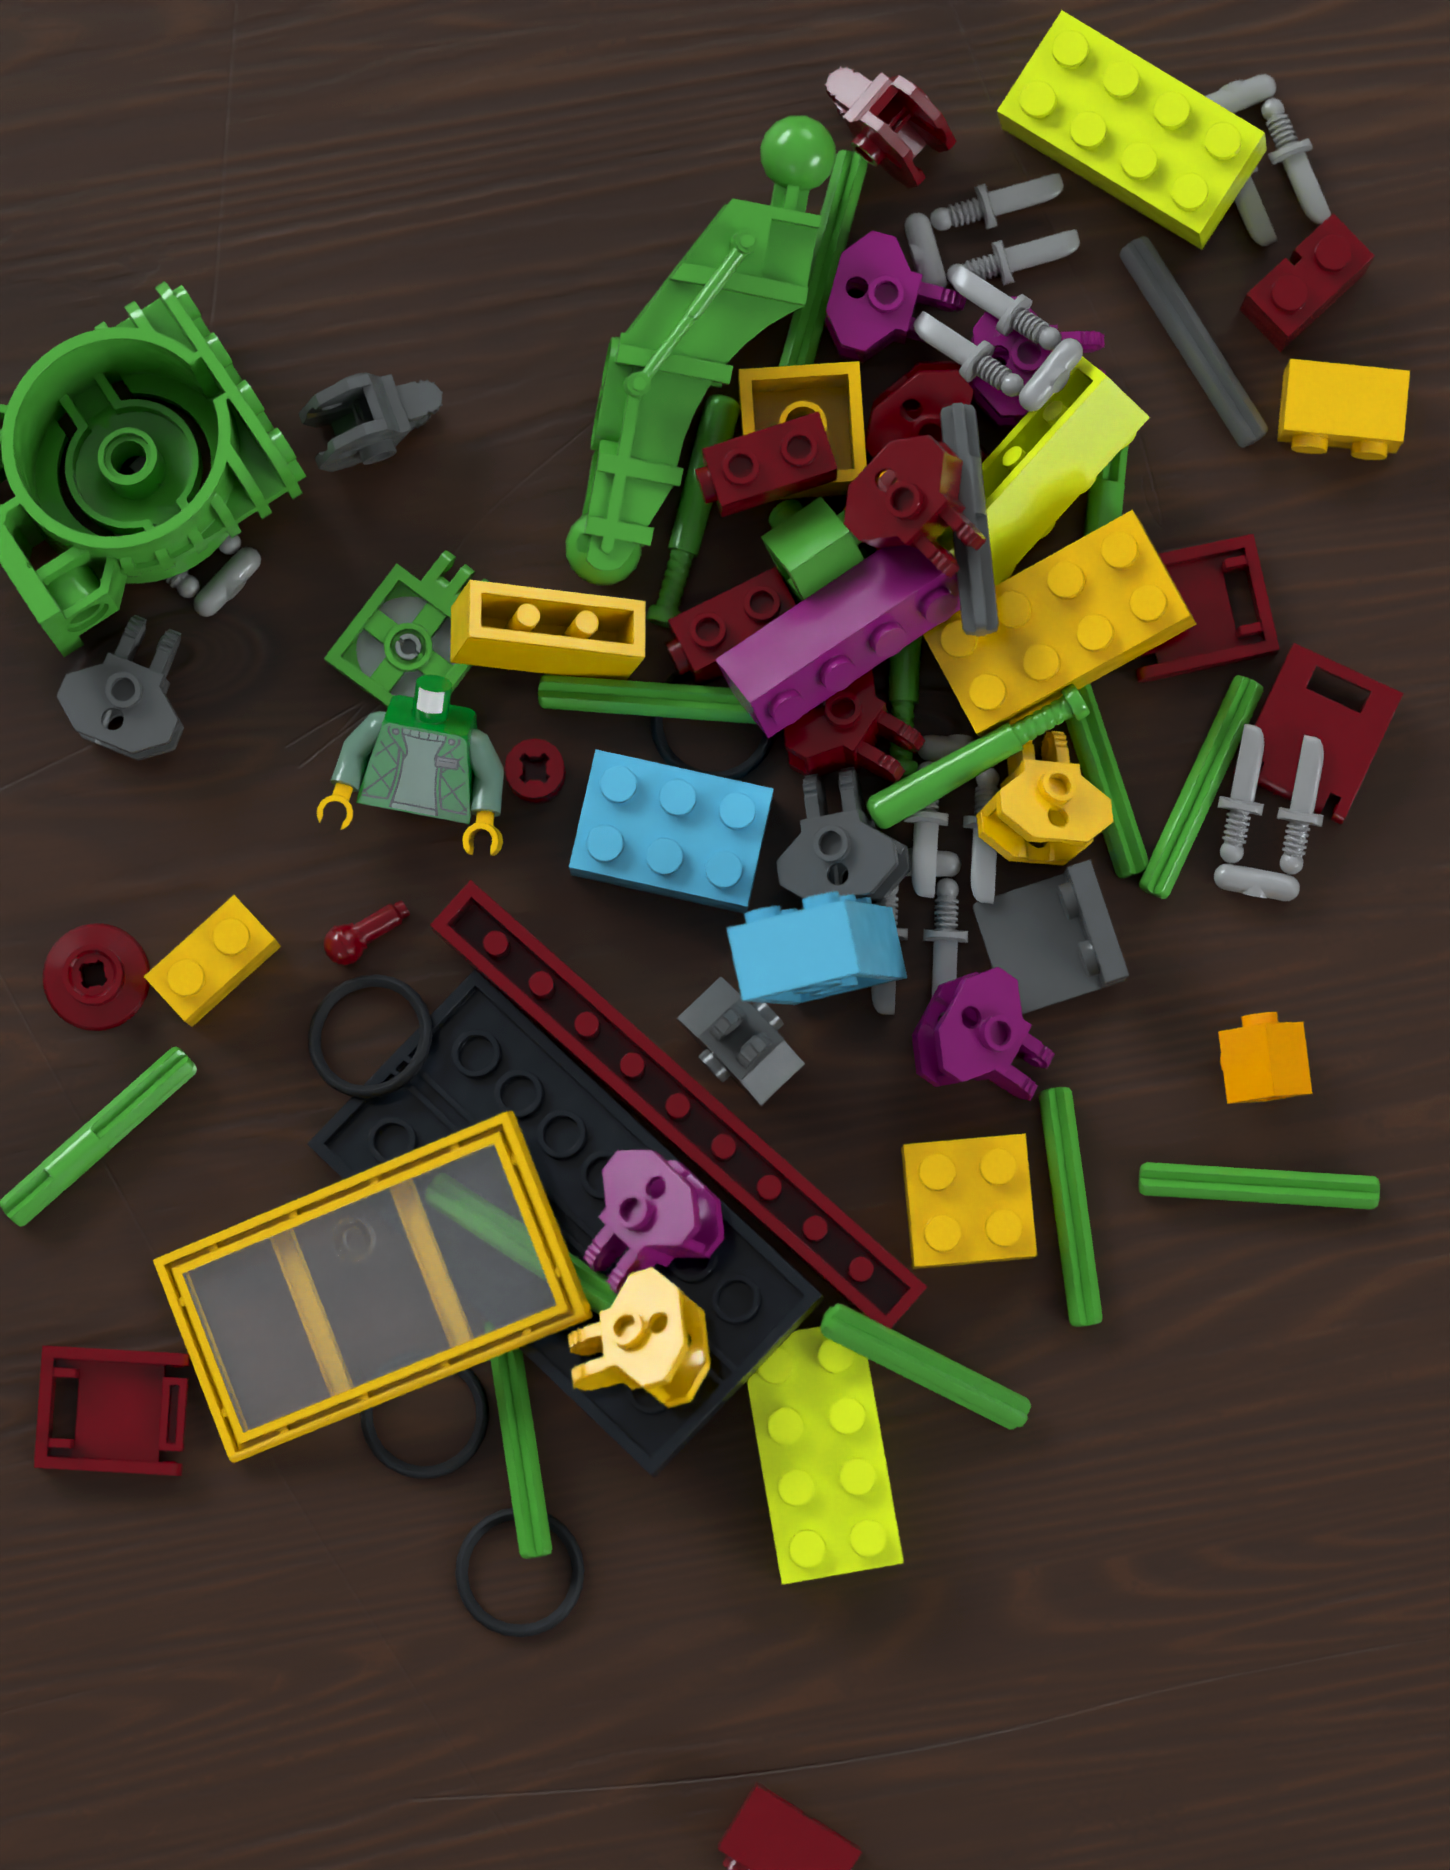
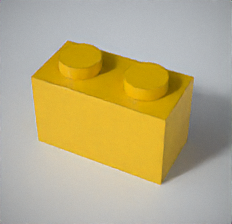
(1343, 408)
(212, 961)

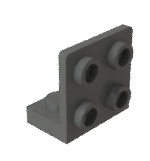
(1053, 938)

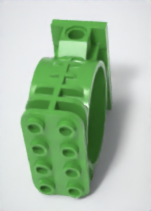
(165, 523)

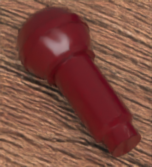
(348, 941)

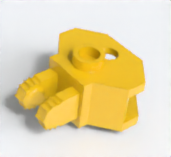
(1044, 804)
(646, 1342)

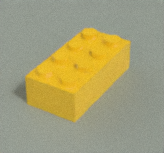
(1063, 625)

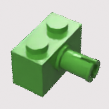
(810, 546)

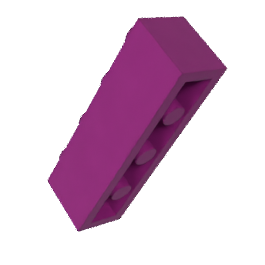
(838, 635)

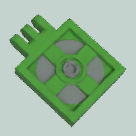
(403, 633)

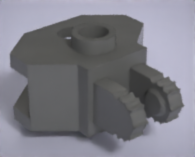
(368, 417)
(127, 691)
(841, 844)
(741, 1041)

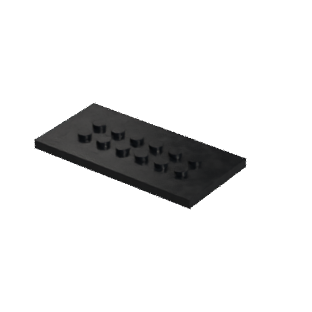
(497, 1061)

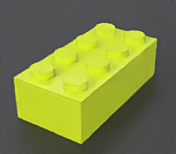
(1132, 130)
(823, 1460)

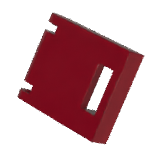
(1214, 638)
(1346, 735)
(122, 1410)

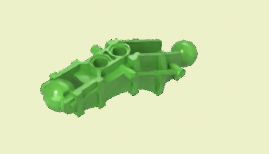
(723, 292)

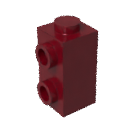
(767, 465)
(724, 622)

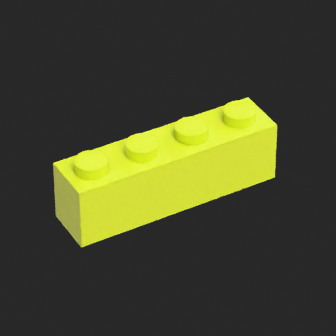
(1051, 462)

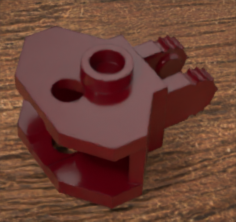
(889, 121)
(935, 387)
(911, 500)
(844, 734)

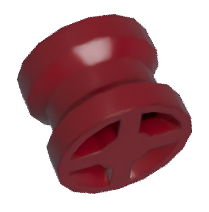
(542, 779)

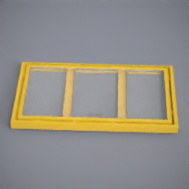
(373, 1287)

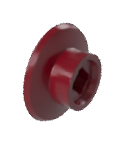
(97, 1006)

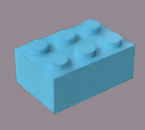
(671, 831)
(816, 951)

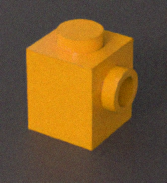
(1264, 1060)

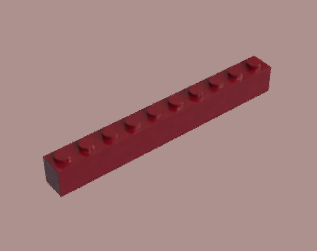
(677, 1106)

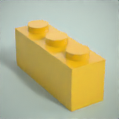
(547, 631)

